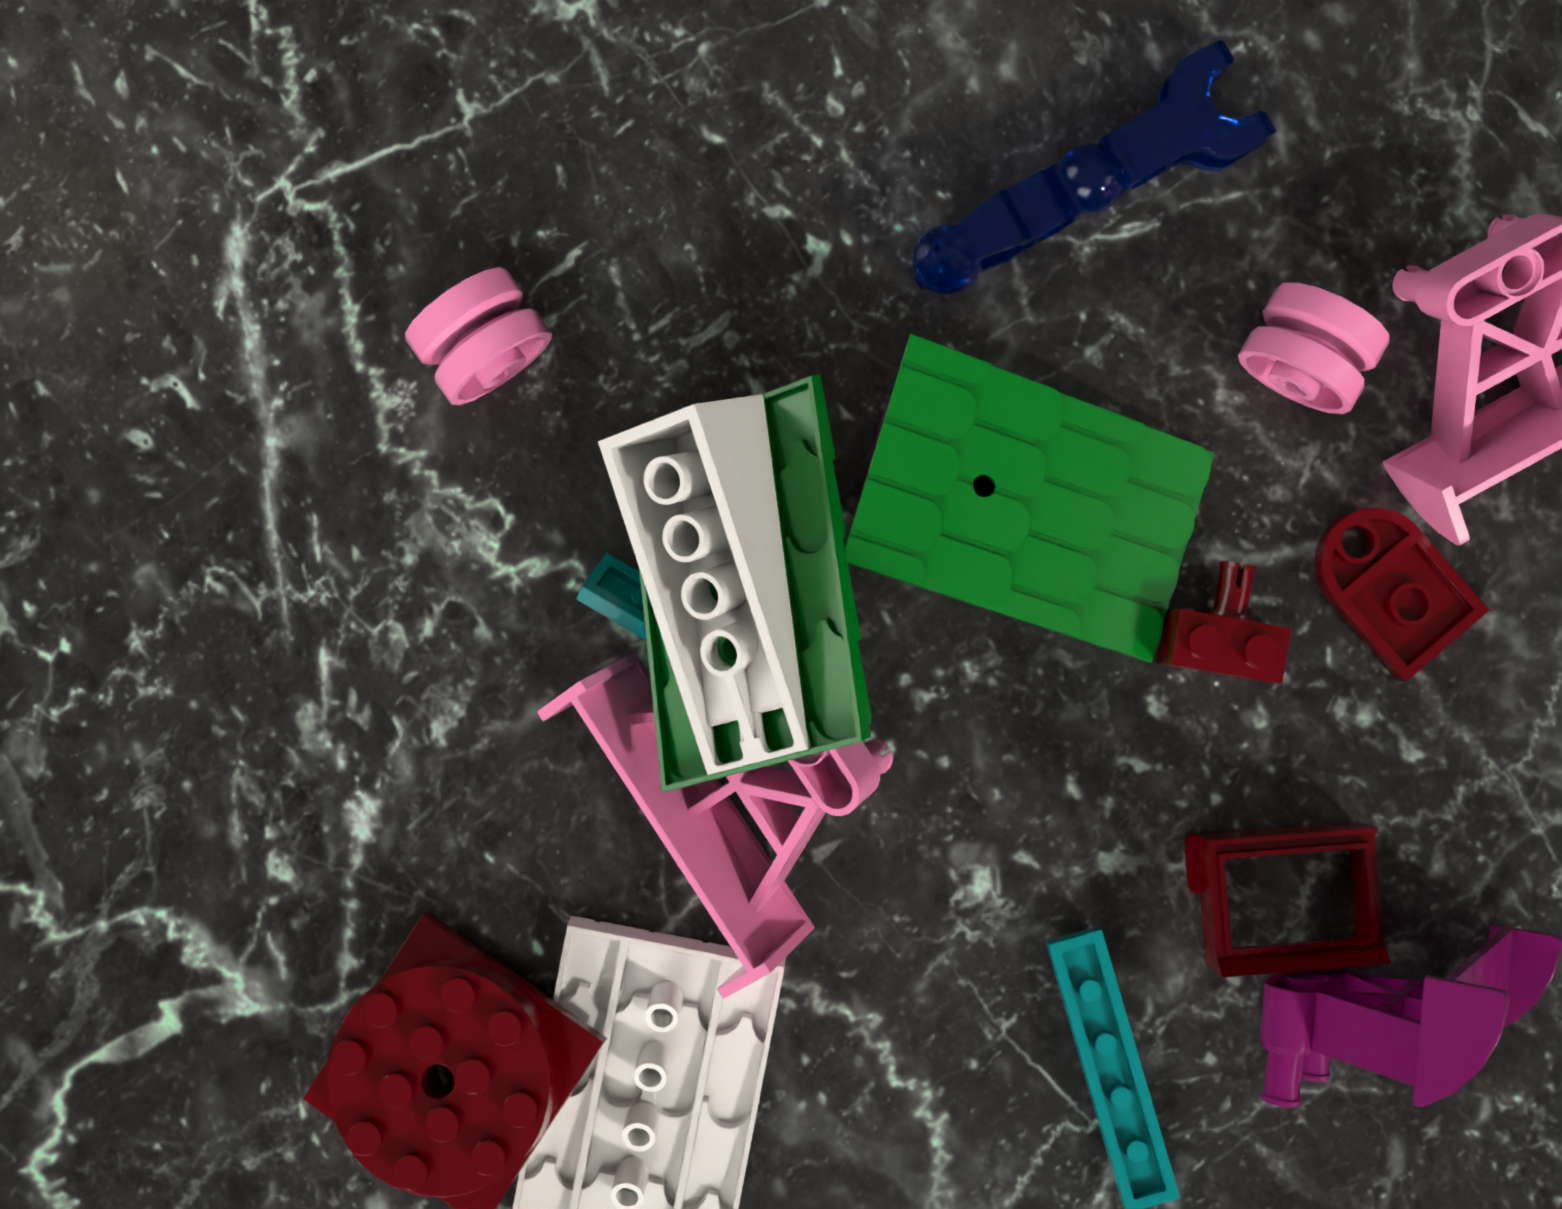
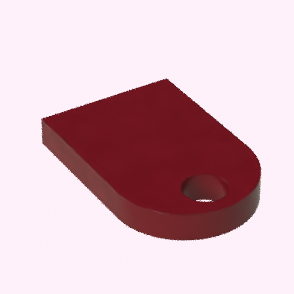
(1397, 592)

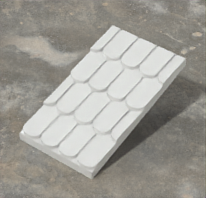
(674, 1086)

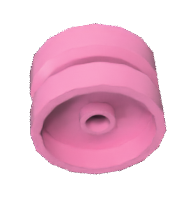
(478, 335)
(1314, 347)

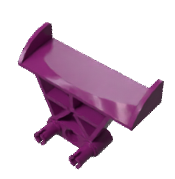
(1403, 1028)

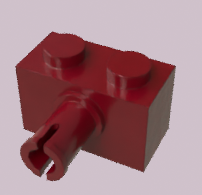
(1226, 638)

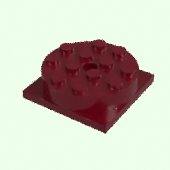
(498, 1035)

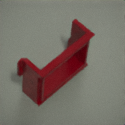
(1207, 876)

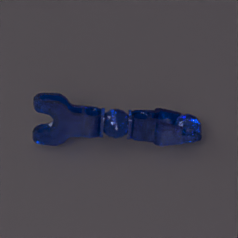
(1093, 176)

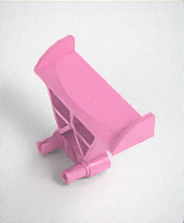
(1486, 446)
(705, 828)

